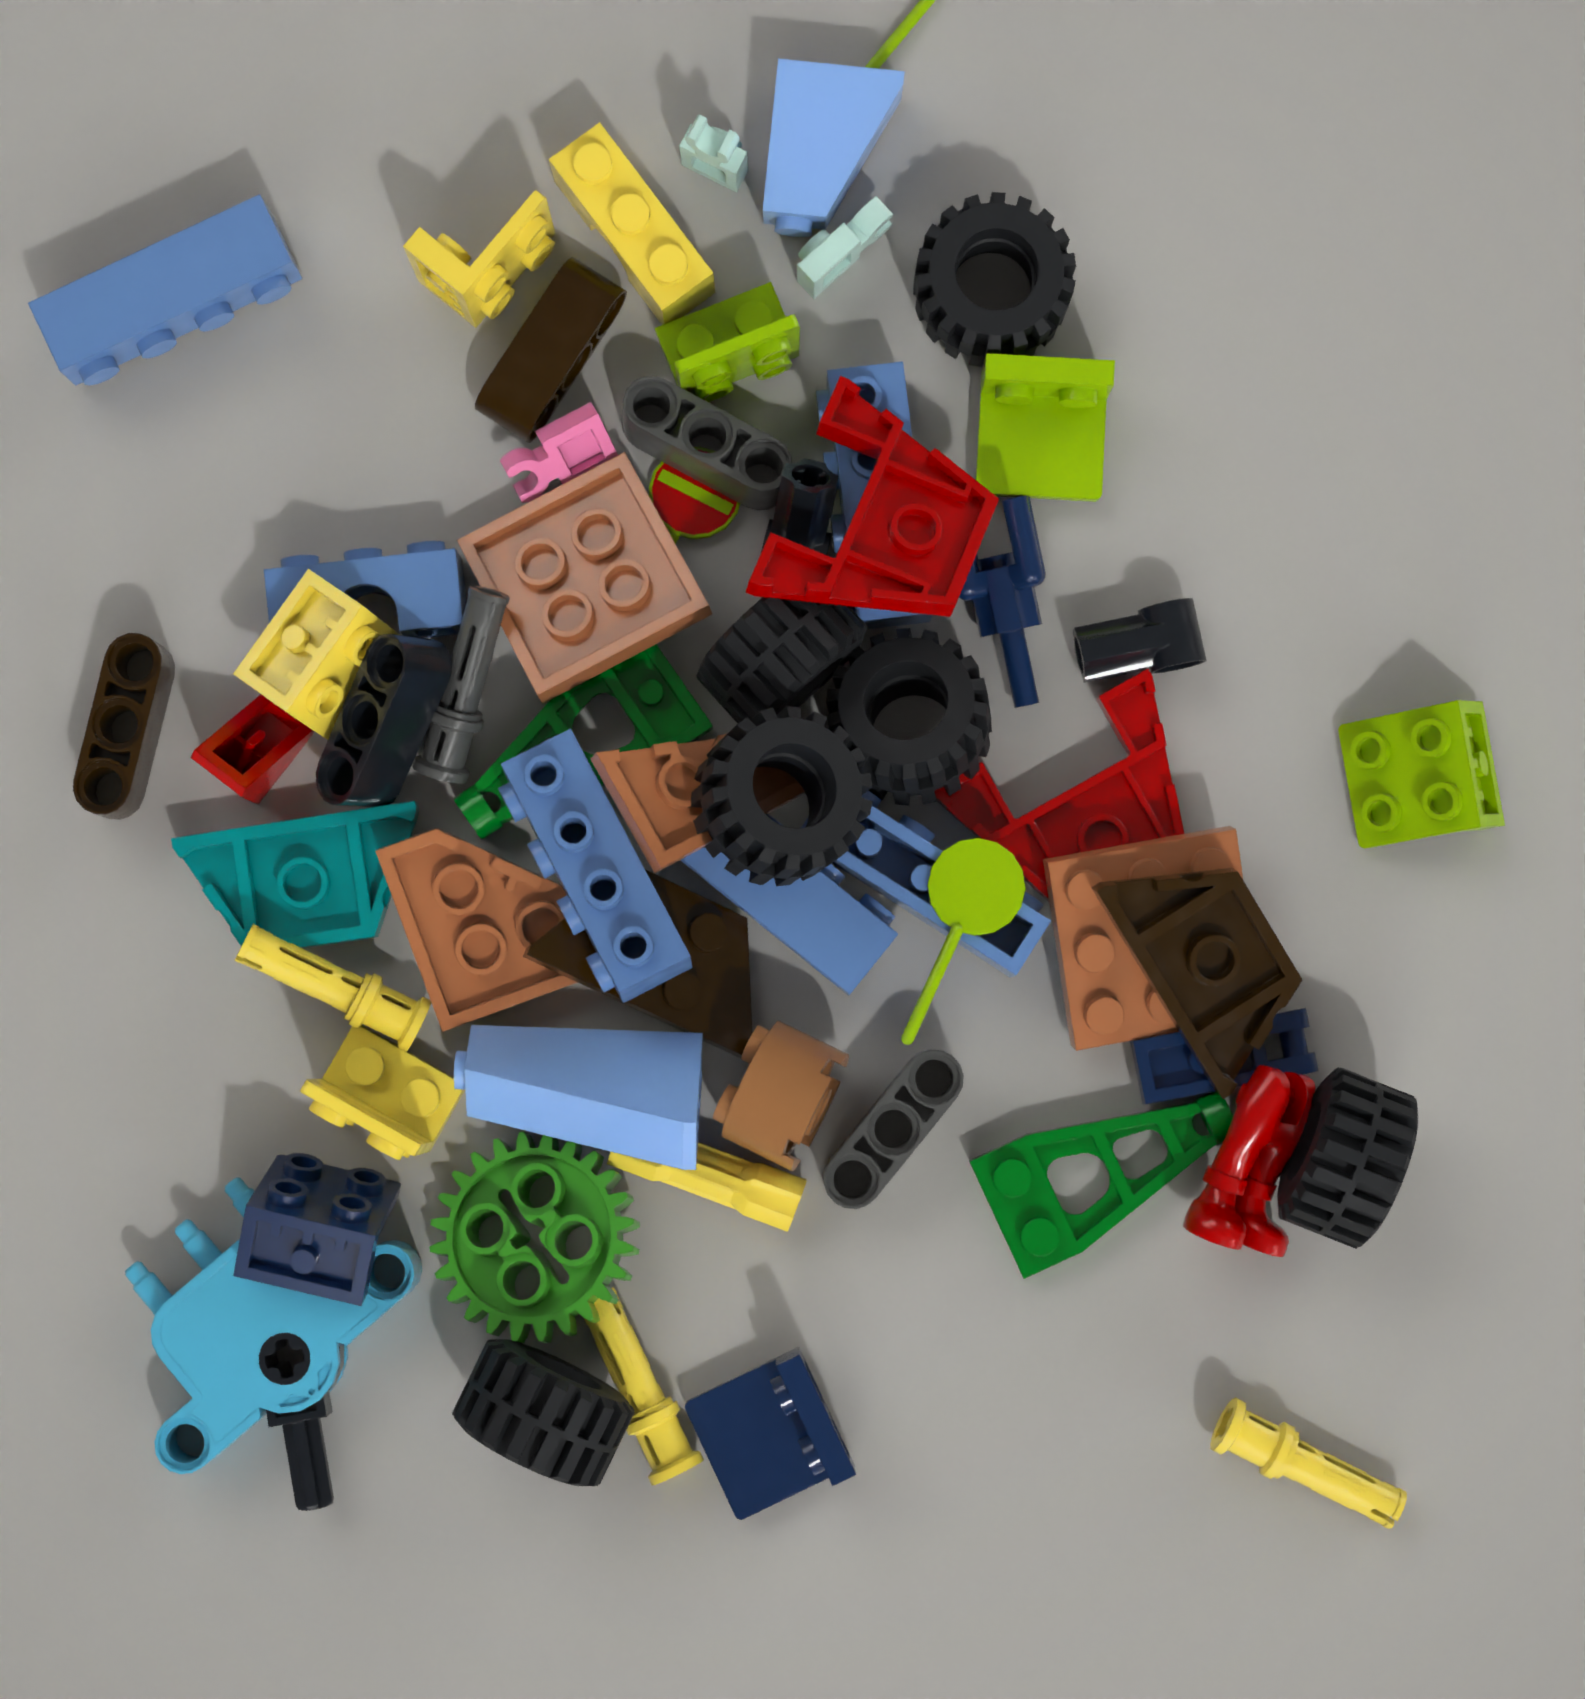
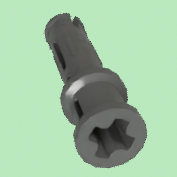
(457, 713)

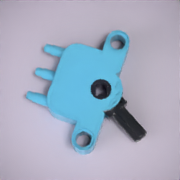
(223, 1348)

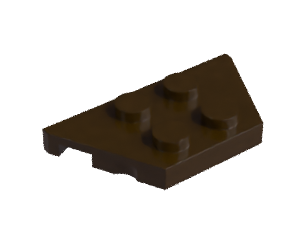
(1206, 961)
(704, 999)

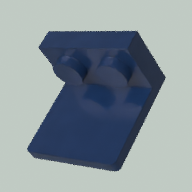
(315, 1227)
(769, 1434)

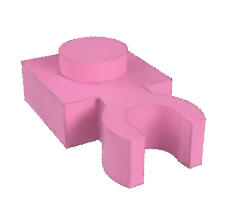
(566, 451)

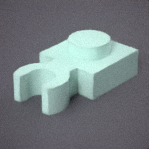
(714, 154)
(832, 254)

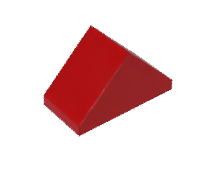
(253, 748)

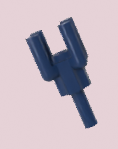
(1006, 596)

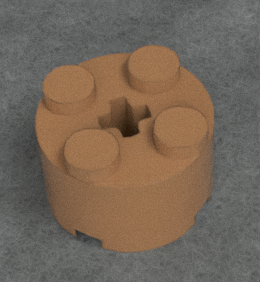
(780, 1094)

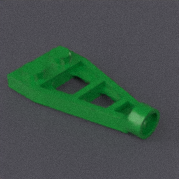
(644, 689)
(1027, 1206)

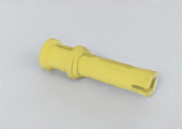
(360, 998)
(654, 1415)
(1281, 1452)

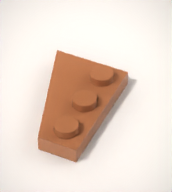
(655, 795)

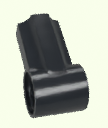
(805, 505)
(1157, 639)

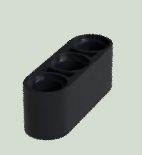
(383, 721)

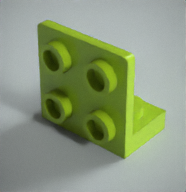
(730, 343)
(1043, 426)
(1421, 773)

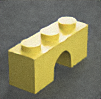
(634, 224)

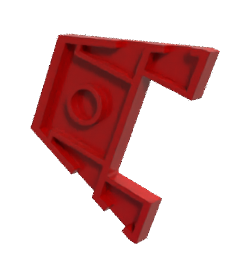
(909, 532)
(1111, 809)

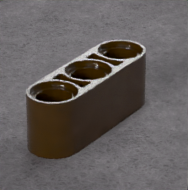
(550, 349)
(114, 696)

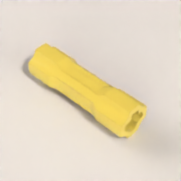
(729, 1180)

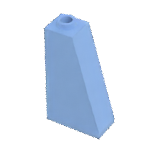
(589, 1087)

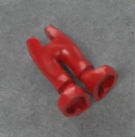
(1249, 1162)

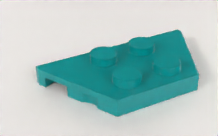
(303, 876)

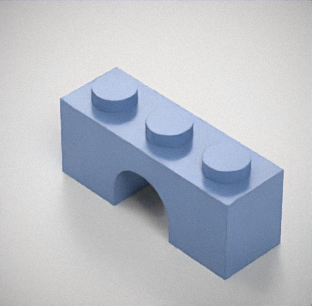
(423, 584)

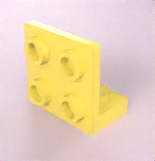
(486, 284)
(312, 652)
(386, 1093)

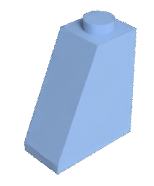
(821, 137)

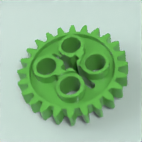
(490, 1272)

